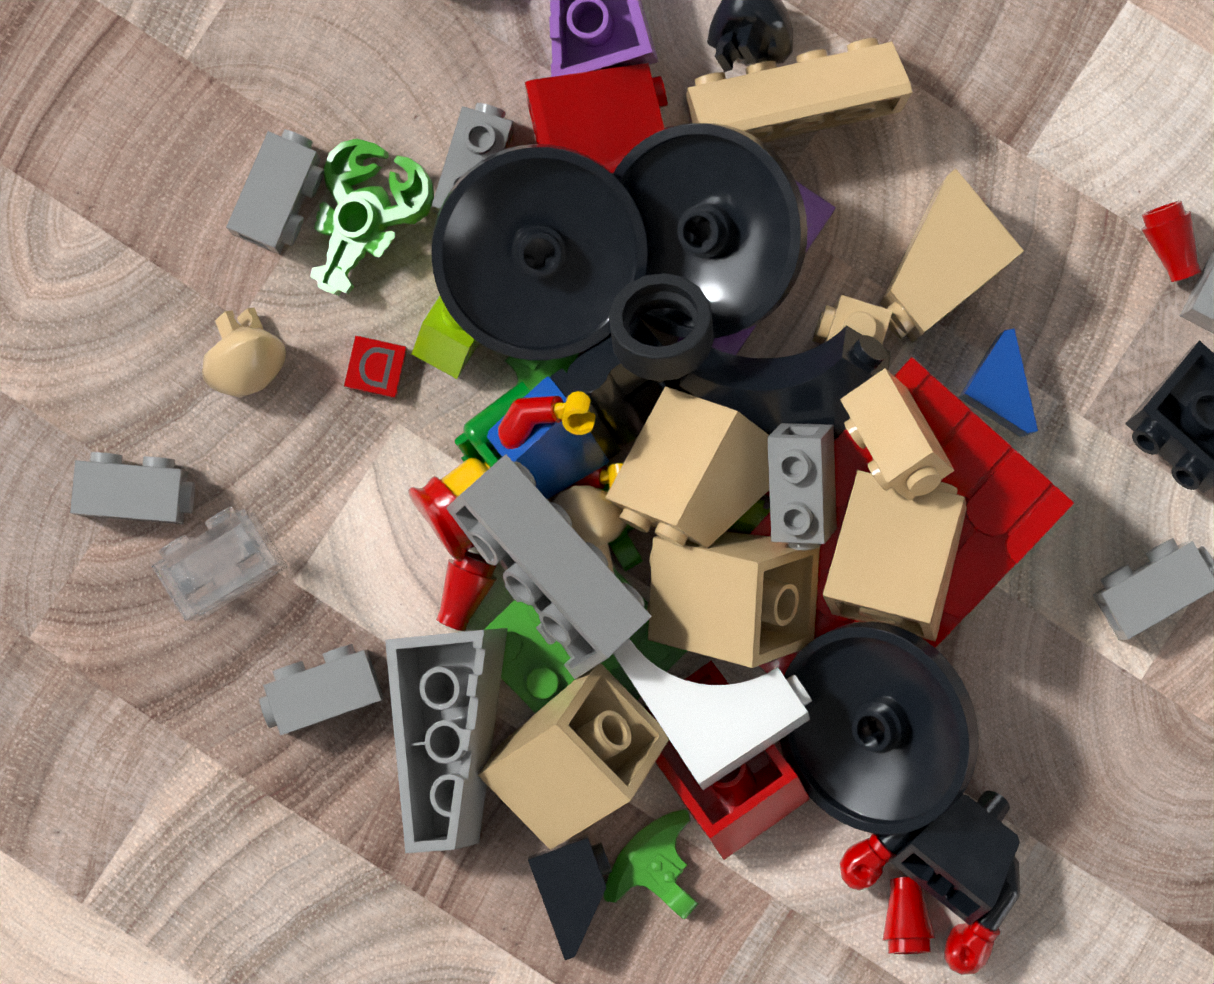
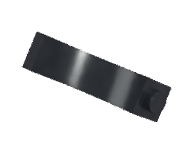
(793, 387)

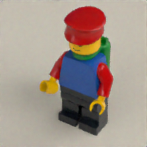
(557, 430)

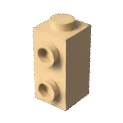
(856, 314)
(896, 436)

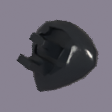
(751, 32)

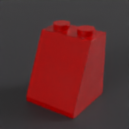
(598, 110)

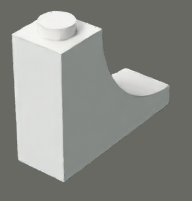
(717, 724)

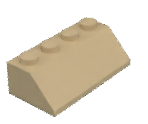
(805, 95)

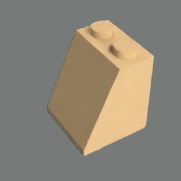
(948, 259)
(691, 470)
(895, 556)
(734, 599)
(576, 757)

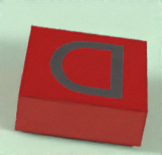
(375, 367)

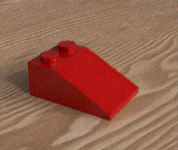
(741, 802)

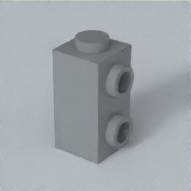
(476, 136)
(275, 191)
(802, 484)
(131, 491)
(1157, 589)
(322, 692)

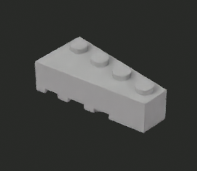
(549, 565)
(443, 732)

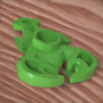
(365, 213)

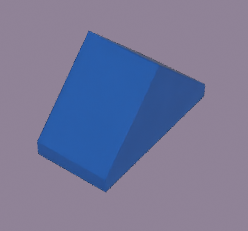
(1001, 387)

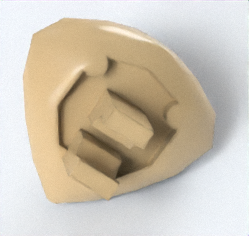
(245, 356)
(592, 516)

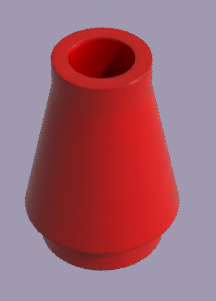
(1173, 239)
(464, 590)
(907, 919)

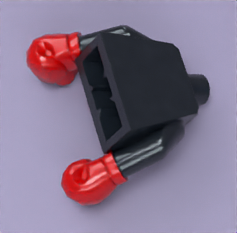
(962, 862)

